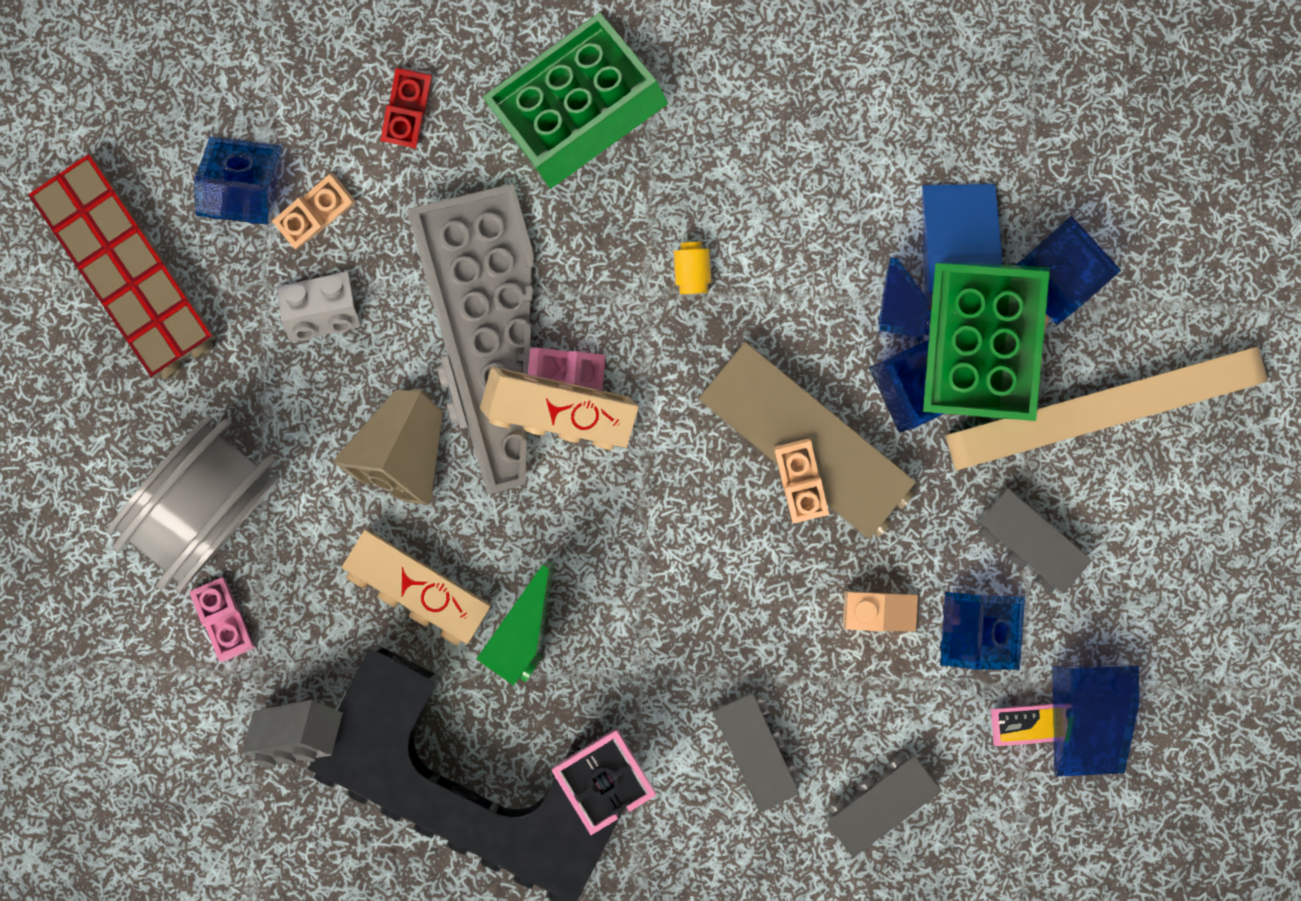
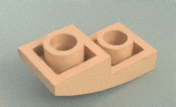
(314, 211)
(801, 480)

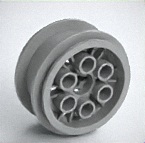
(192, 503)

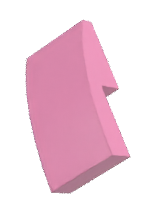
(222, 619)

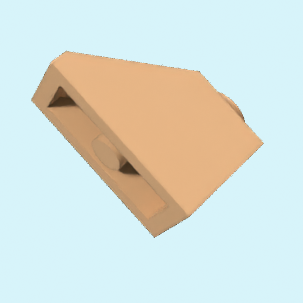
(879, 611)

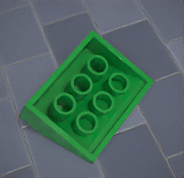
(575, 100)
(986, 340)
(516, 642)

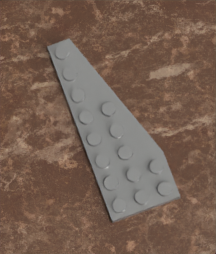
(481, 291)

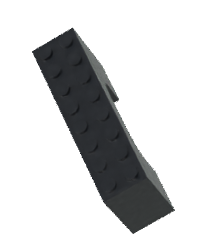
(380, 764)

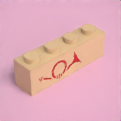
(558, 408)
(416, 587)

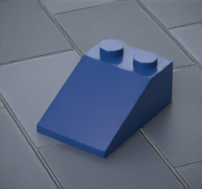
(959, 227)

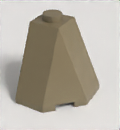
(397, 447)

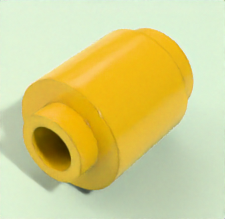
(692, 268)

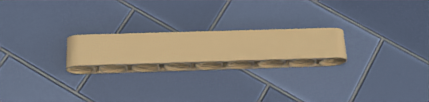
(1108, 408)

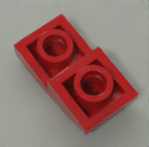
(406, 107)

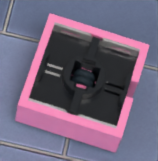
(618, 783)

